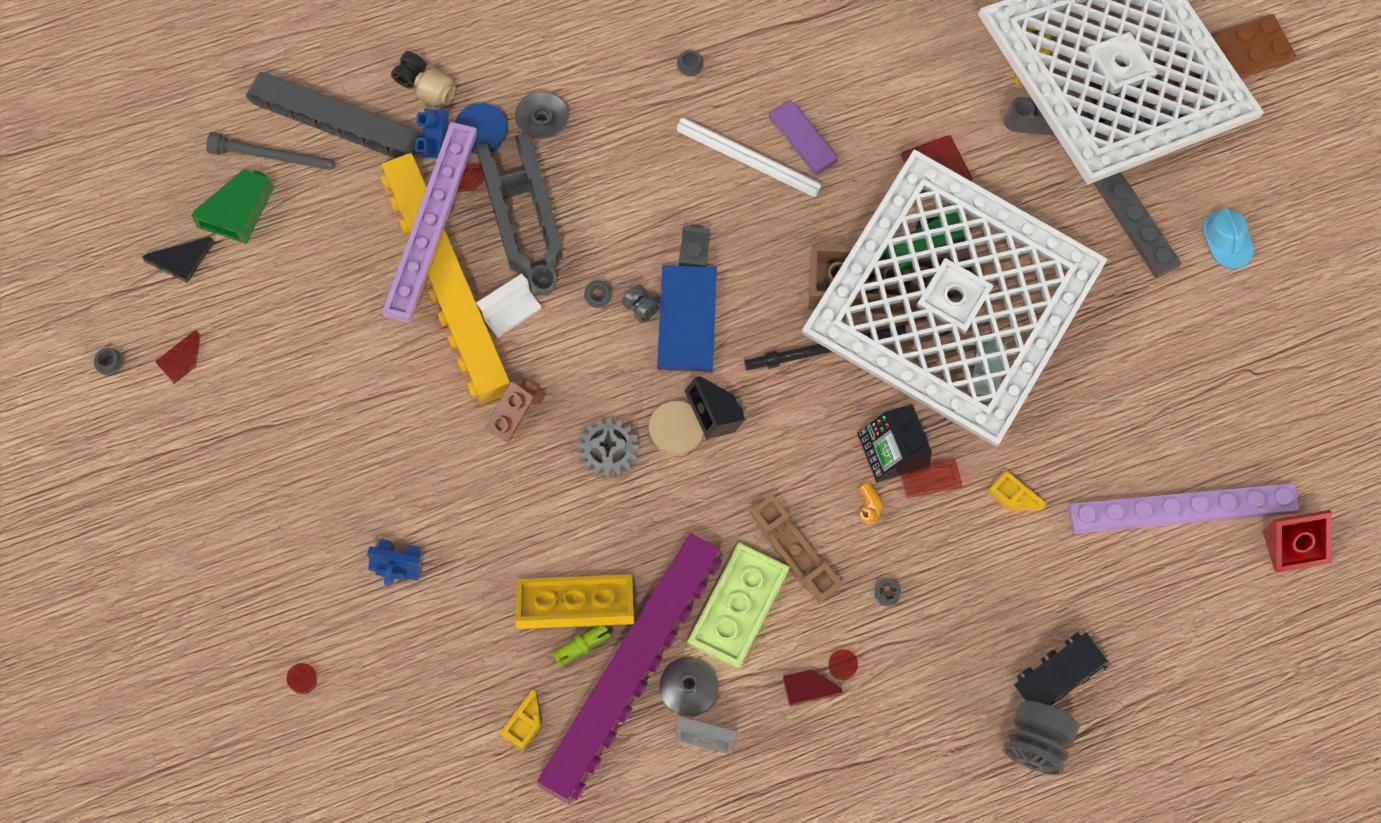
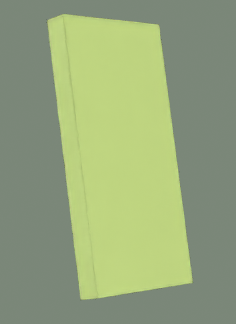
(738, 606)

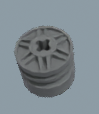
(1041, 737)

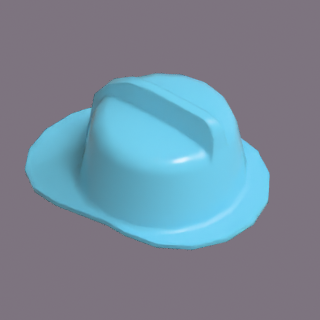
(1228, 238)

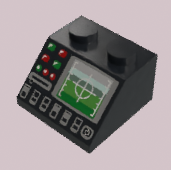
(895, 443)

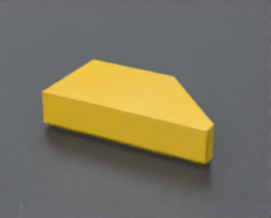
(1014, 494)
(524, 723)

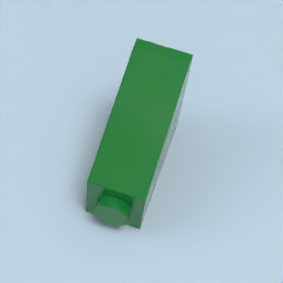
(235, 206)

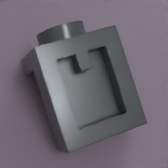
(694, 246)

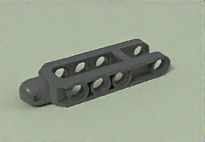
(542, 273)

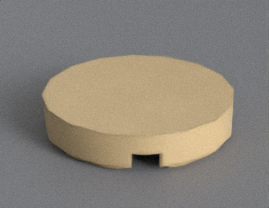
(675, 428)

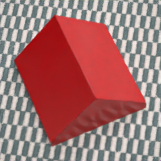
(1300, 541)

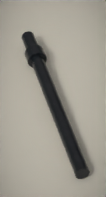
(773, 359)

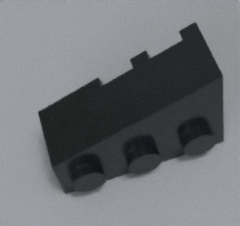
(1062, 670)

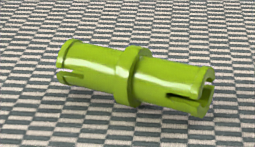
(581, 645)

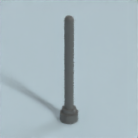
(218, 144)

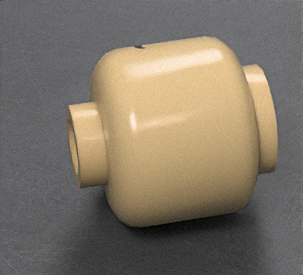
(434, 87)

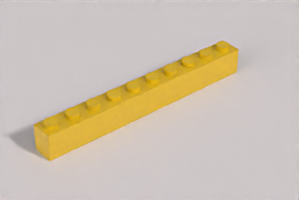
(448, 288)

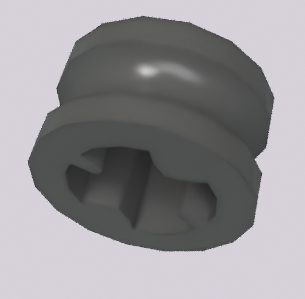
(894, 586)

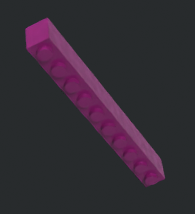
(628, 670)

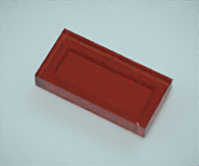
(932, 479)

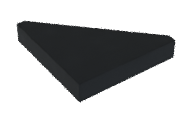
(182, 259)

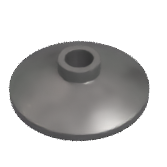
(541, 106)
(688, 701)

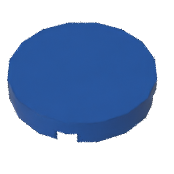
(489, 123)

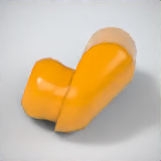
(873, 504)

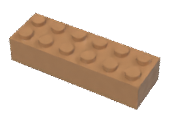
(827, 261)

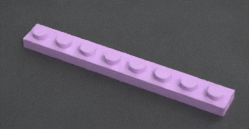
(429, 223)
(1183, 508)

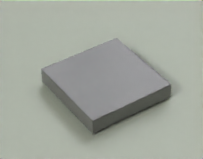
(706, 735)

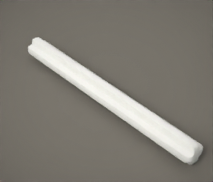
(749, 157)

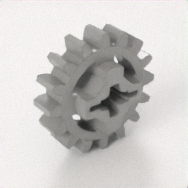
(621, 448)

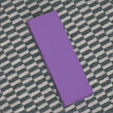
(803, 137)

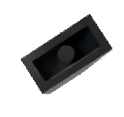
(714, 408)

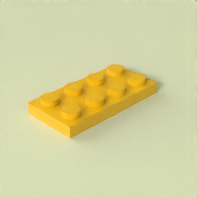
(574, 601)

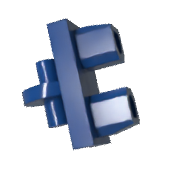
(434, 132)
(393, 564)

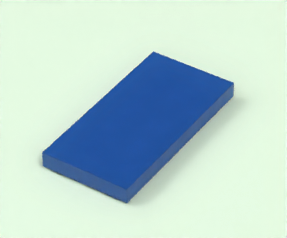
(687, 318)

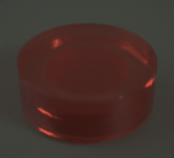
(843, 664)
(302, 678)

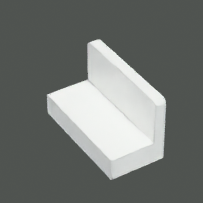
(508, 306)

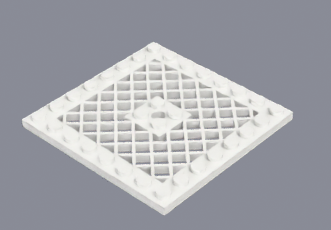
(1100, 158)
(989, 211)

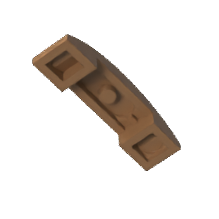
(794, 550)

